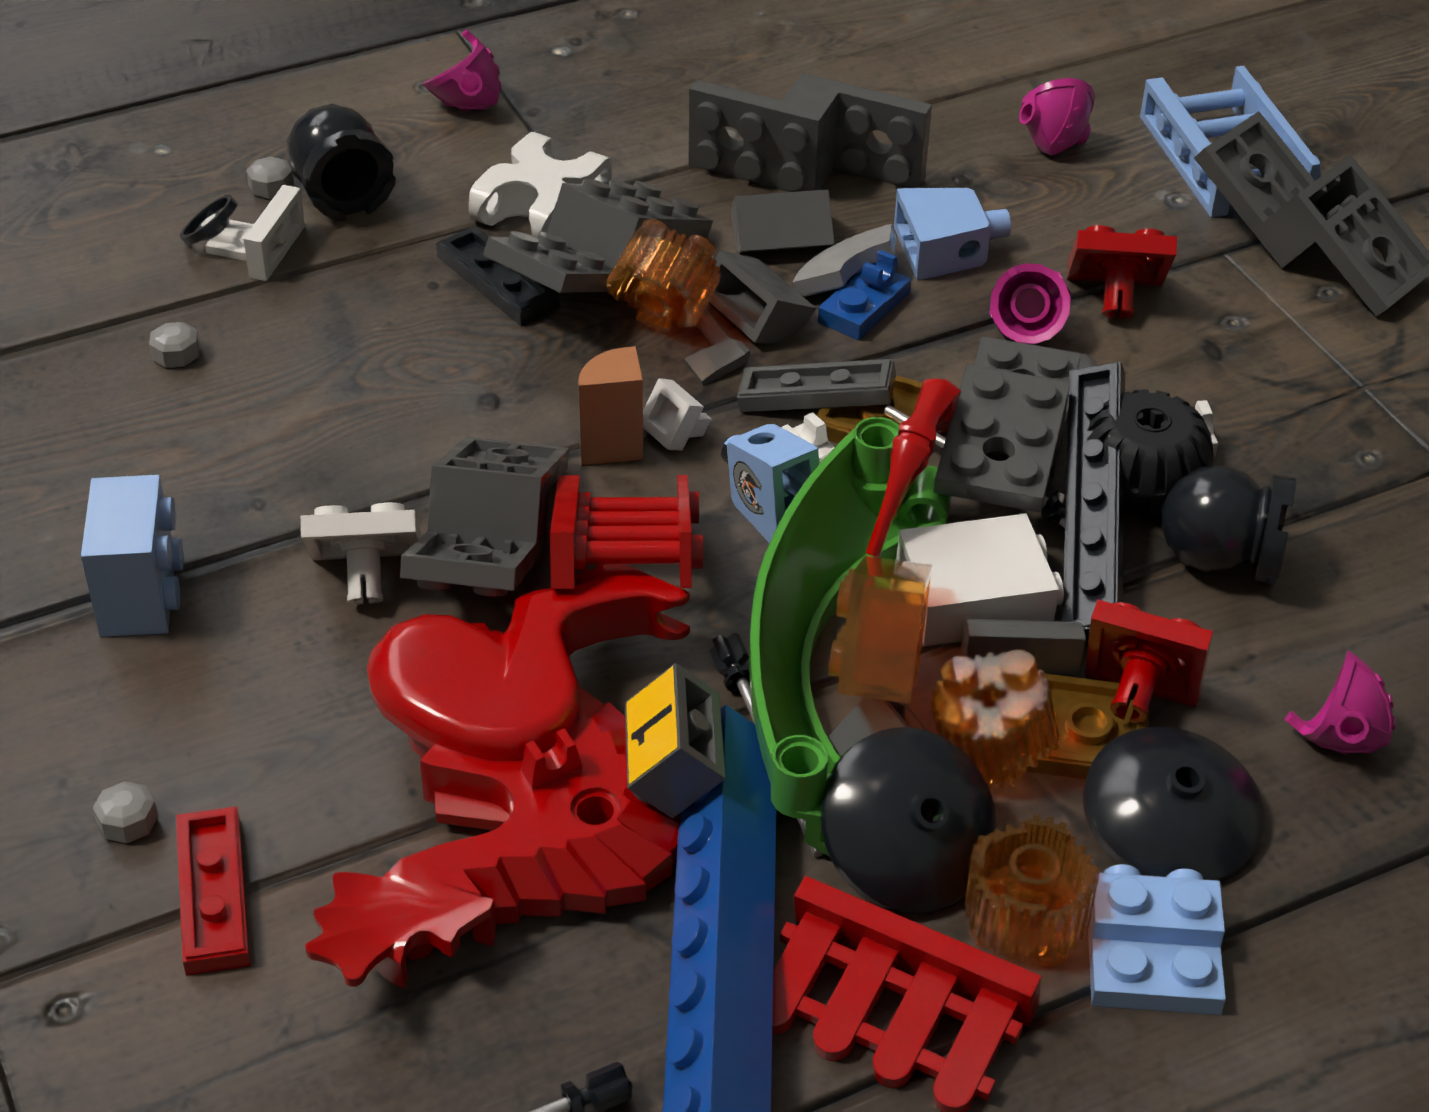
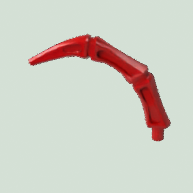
(912, 450)

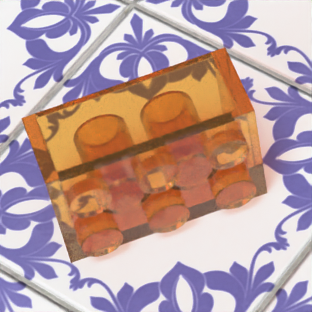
(883, 630)

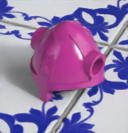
(471, 82)
(1058, 114)
(1030, 303)
(1355, 714)

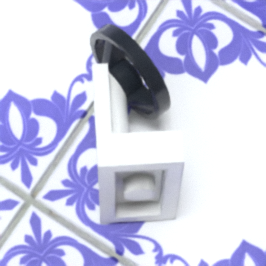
(259, 243)

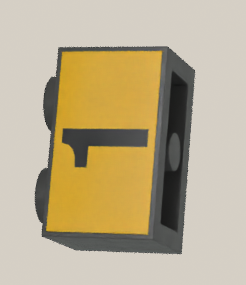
(674, 741)

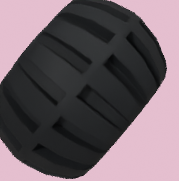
(1158, 445)

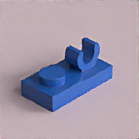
(865, 298)

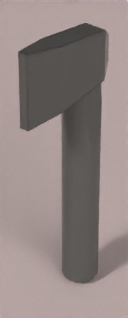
(721, 357)

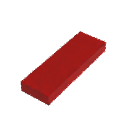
(212, 891)

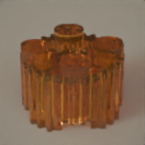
(665, 276)
(997, 713)
(1030, 891)

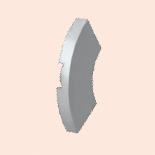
(840, 262)

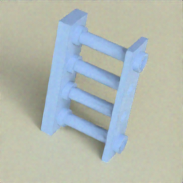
(1184, 138)

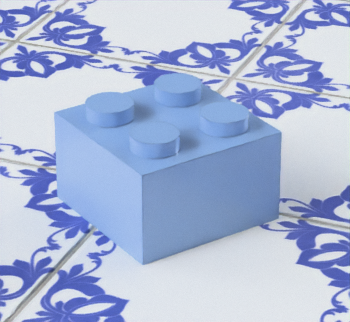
(131, 555)

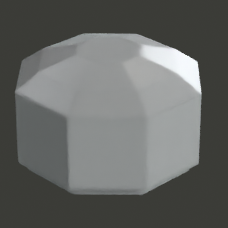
(268, 175)
(174, 344)
(125, 812)

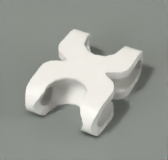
(531, 183)

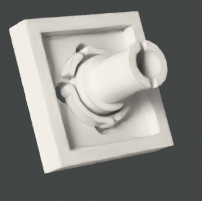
(360, 540)

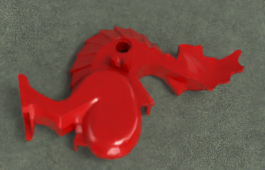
(513, 753)

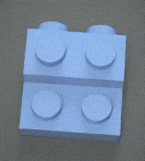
(1157, 942)

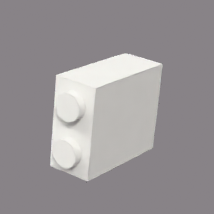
(982, 573)

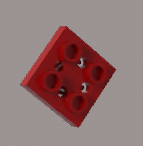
(1121, 262)
(1146, 657)

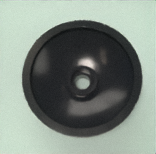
(1157, 823)
(877, 824)

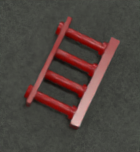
(622, 531)

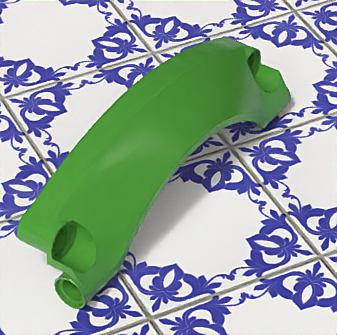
(797, 594)

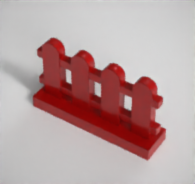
(910, 959)

